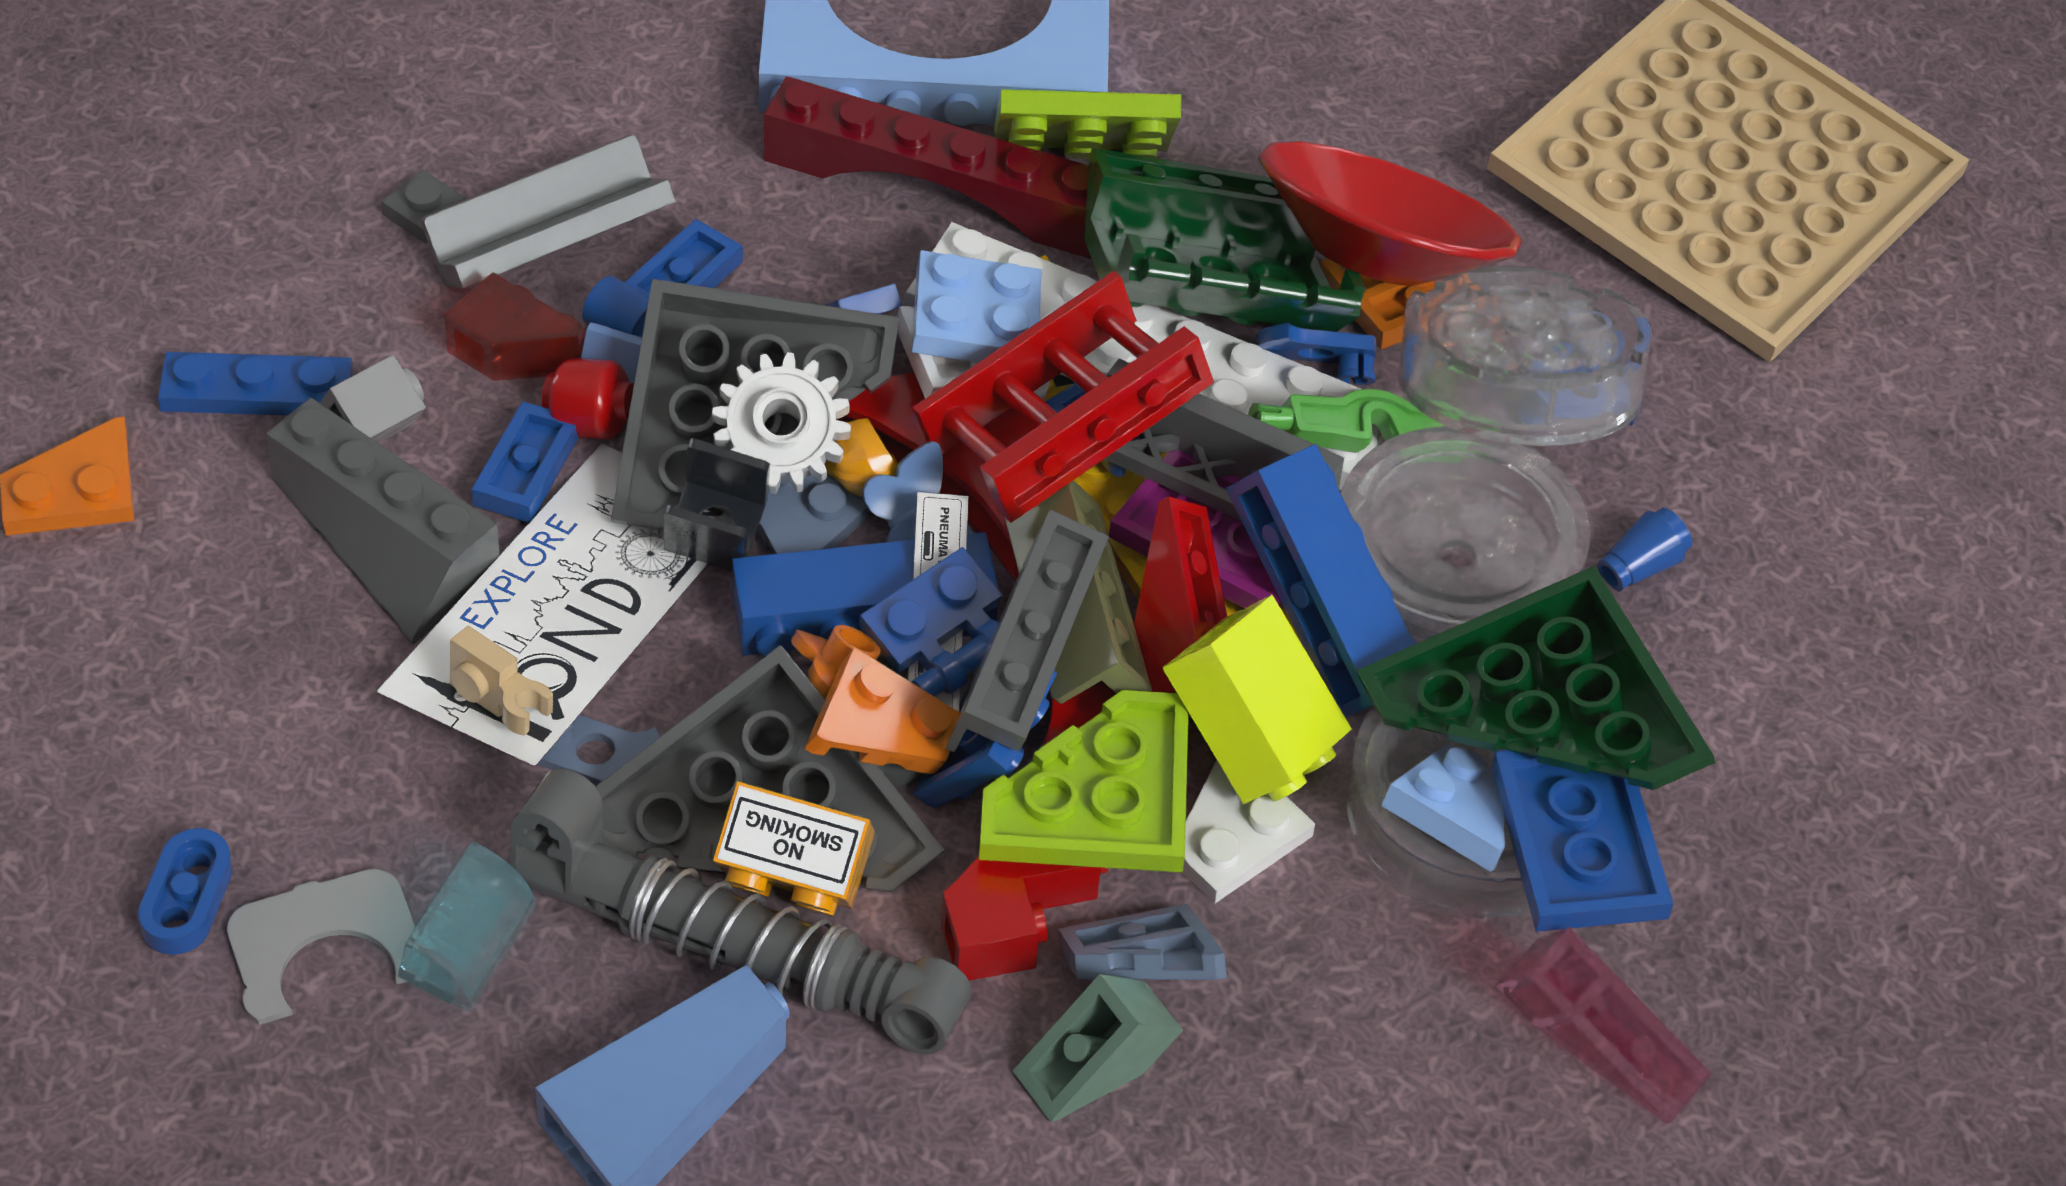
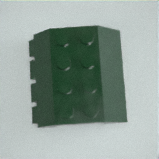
(1209, 244)

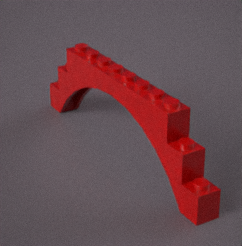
(994, 907)

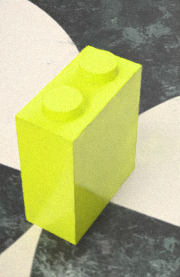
(1259, 702)

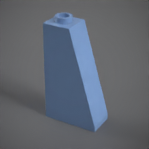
(662, 1086)

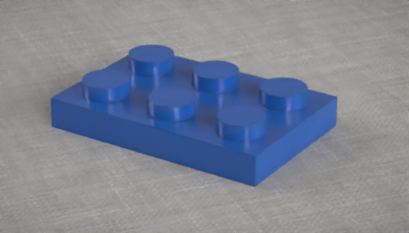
(1580, 845)

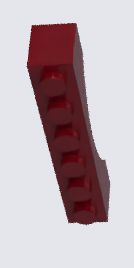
(841, 133)

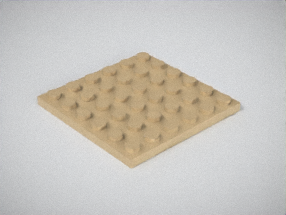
(1728, 169)

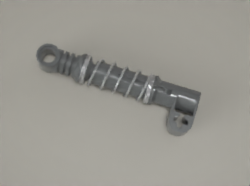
(562, 855)

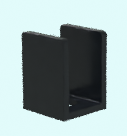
(724, 481)

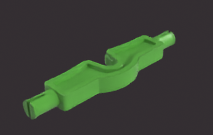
(1344, 421)

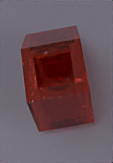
(510, 332)

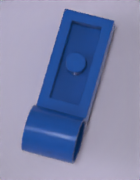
(693, 257)

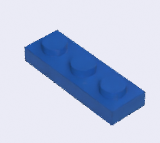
(246, 382)

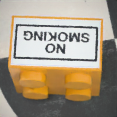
(793, 848)

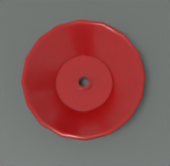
(1384, 215)

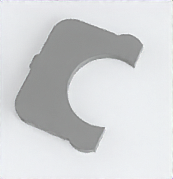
(275, 928)

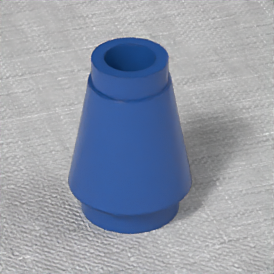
(1647, 548)

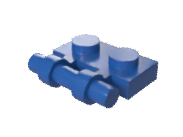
(930, 612)

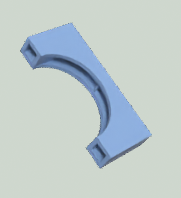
(815, 46)

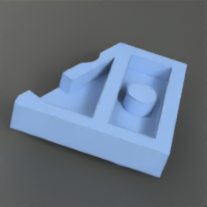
(1454, 802)

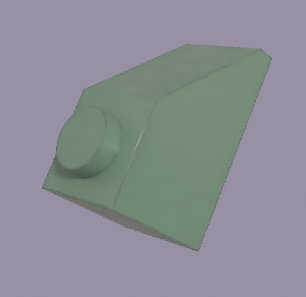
(1097, 1045)

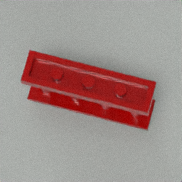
(1087, 429)

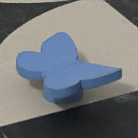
(897, 496)

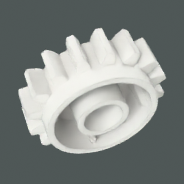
(789, 392)

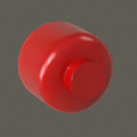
(589, 395)

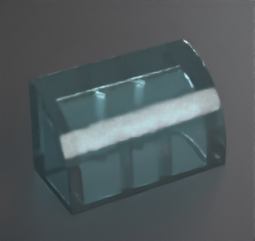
(468, 929)

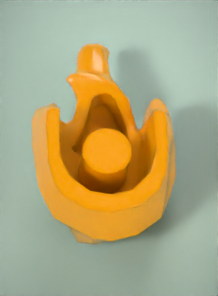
(862, 458)

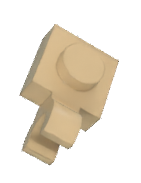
(490, 677)

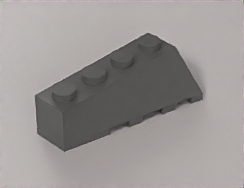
(382, 516)

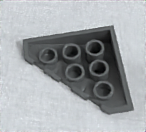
(695, 344)
(755, 733)

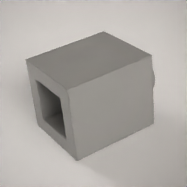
(378, 399)

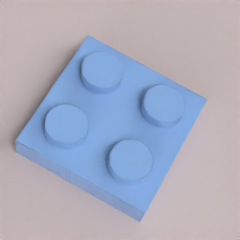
(971, 305)

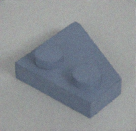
(810, 519)

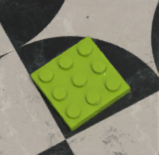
(1088, 120)

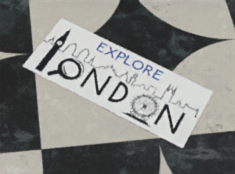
(562, 600)

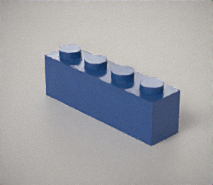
(1321, 571)
(824, 589)

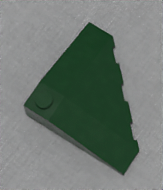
(1547, 681)

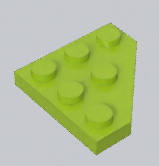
(1098, 792)

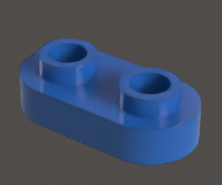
(182, 895)

